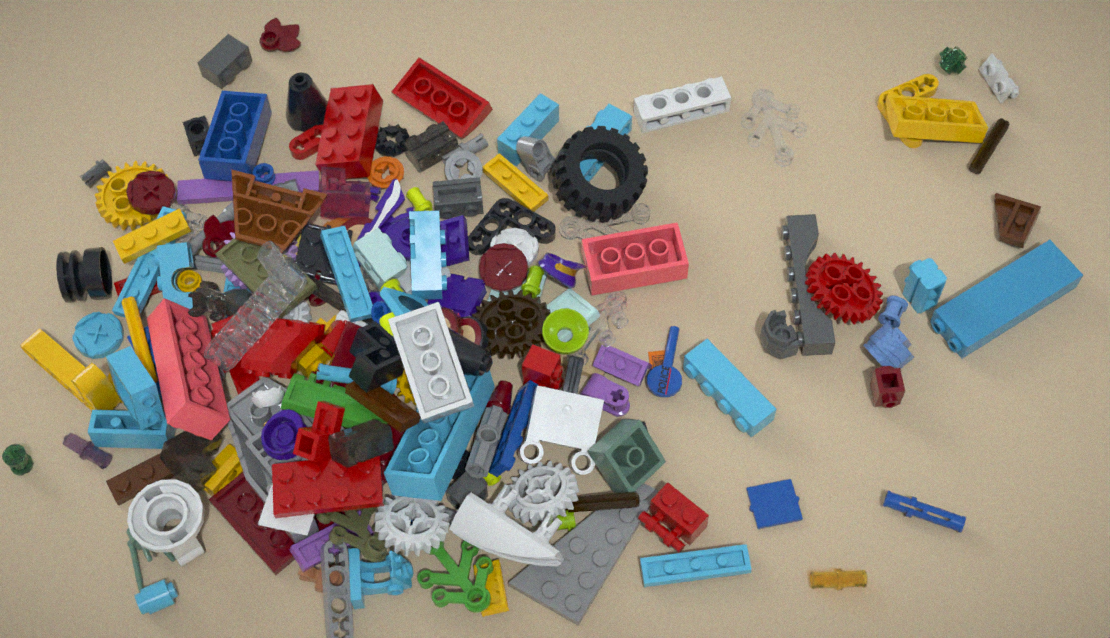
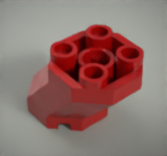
(281, 348)

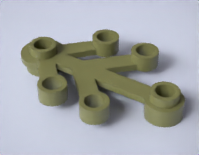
(370, 546)

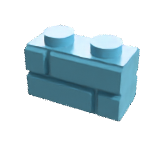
(924, 285)

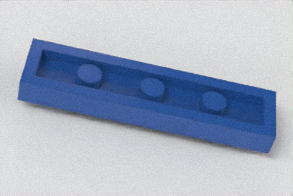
(511, 435)

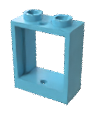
(135, 388)

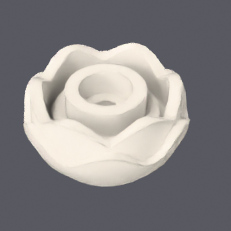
(268, 398)

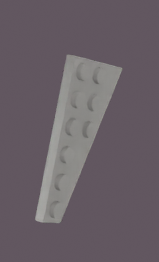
(589, 558)

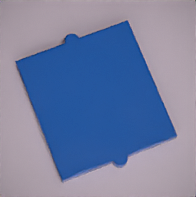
(774, 504)

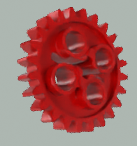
(844, 288)

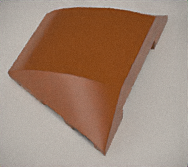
(269, 211)

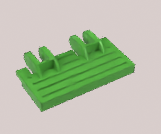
(304, 395)

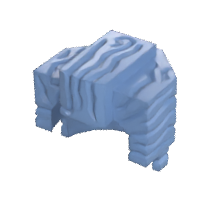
(890, 347)

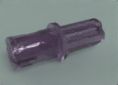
(87, 450)

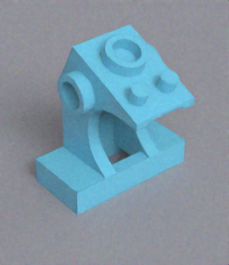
(363, 573)

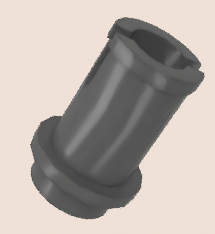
(95, 173)

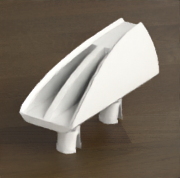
(495, 533)

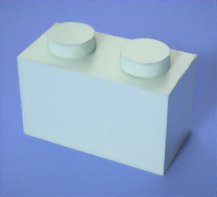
(379, 257)

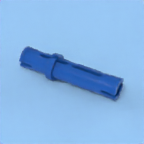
(893, 501)

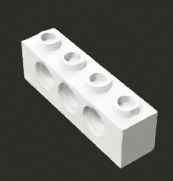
(682, 104)

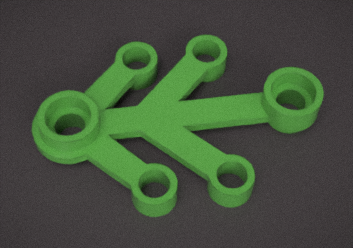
(459, 577)

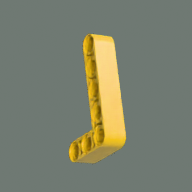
(85, 383)

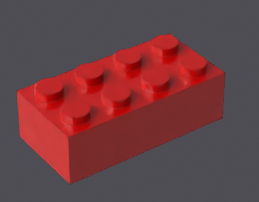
(350, 130)

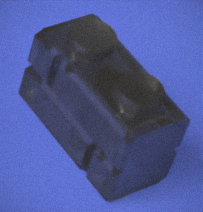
(428, 147)
(361, 443)

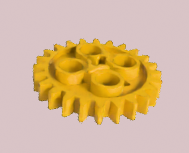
(113, 197)

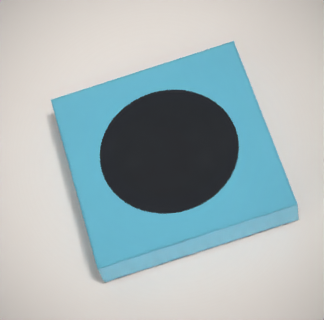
(401, 302)

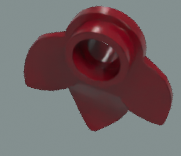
(280, 37)
(216, 233)

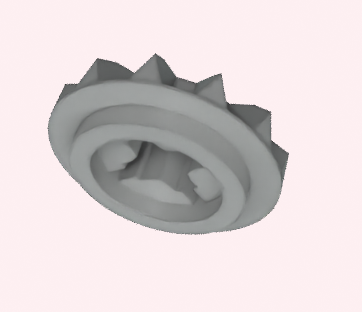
(460, 158)

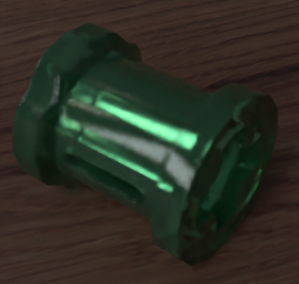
(17, 459)

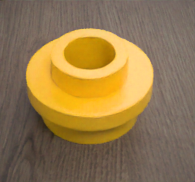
(188, 276)

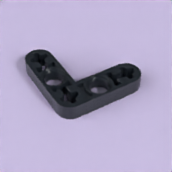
(505, 219)

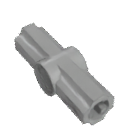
(486, 442)

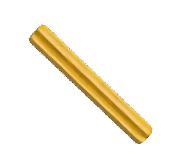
(138, 335)

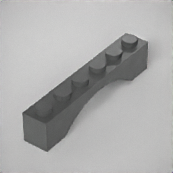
(814, 327)

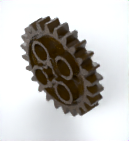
(513, 323)

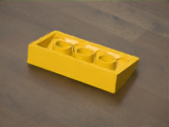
(935, 119)

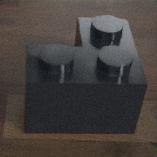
(375, 356)

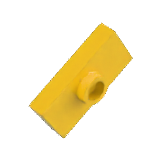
(496, 588)

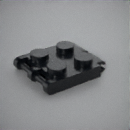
(312, 254)

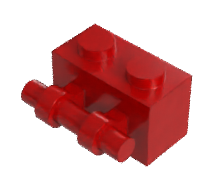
(676, 513)

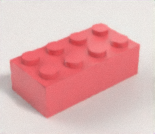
(634, 258)

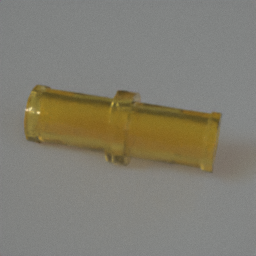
(838, 579)

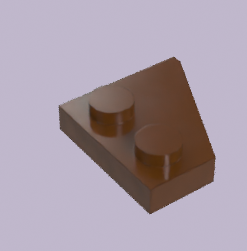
(1015, 219)

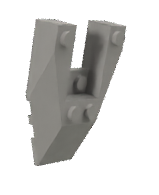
(246, 430)

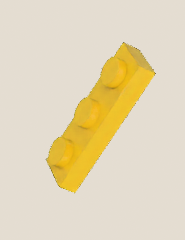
(515, 183)
(151, 235)

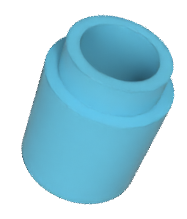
(156, 597)

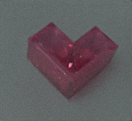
(344, 197)

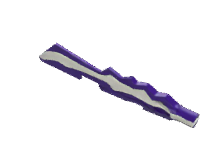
(386, 207)

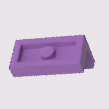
(621, 365)

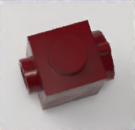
(887, 386)

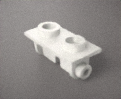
(998, 79)

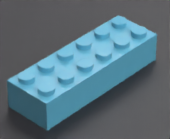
(434, 449)

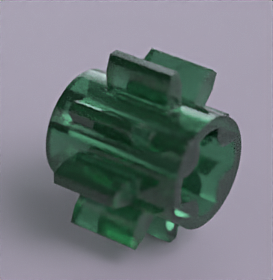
(952, 60)

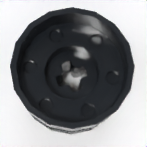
(84, 275)

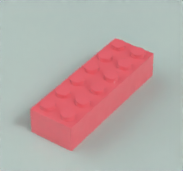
(187, 380)

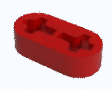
(307, 141)

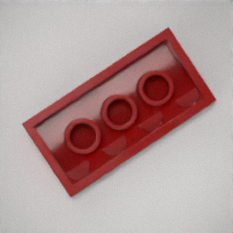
(442, 98)

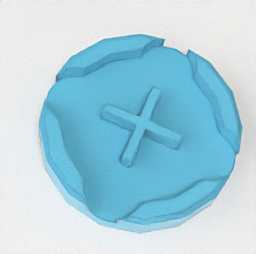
(98, 335)

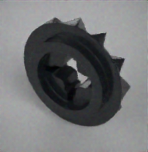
(390, 148)

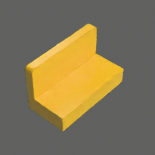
(227, 467)

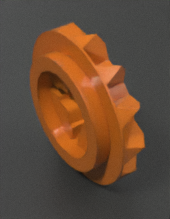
(380, 166)

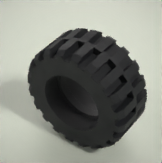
(616, 152)

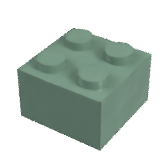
(626, 456)

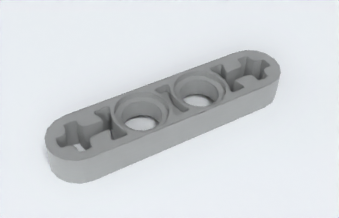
(340, 592)

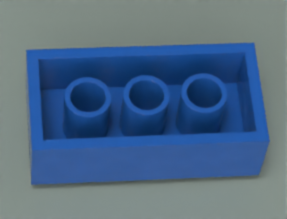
(235, 134)

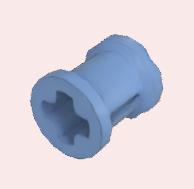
(893, 311)

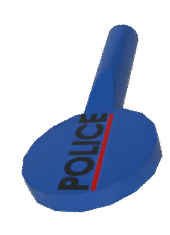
(665, 379)

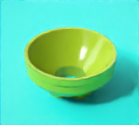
(569, 320)

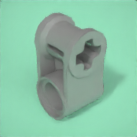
(535, 156)

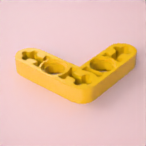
(913, 86)

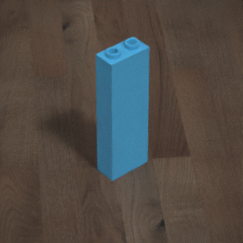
(1005, 299)

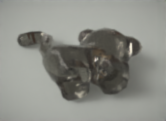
(209, 299)

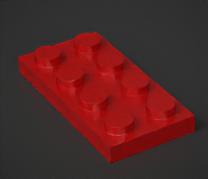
(325, 487)

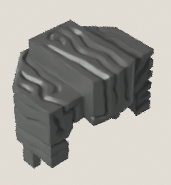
(777, 337)

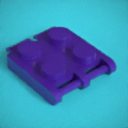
(462, 294)

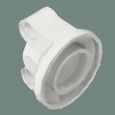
(157, 506)

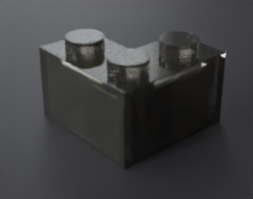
(189, 457)

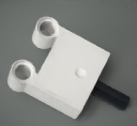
(564, 418)

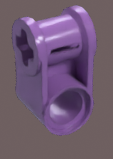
(610, 392)

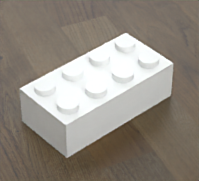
(431, 363)

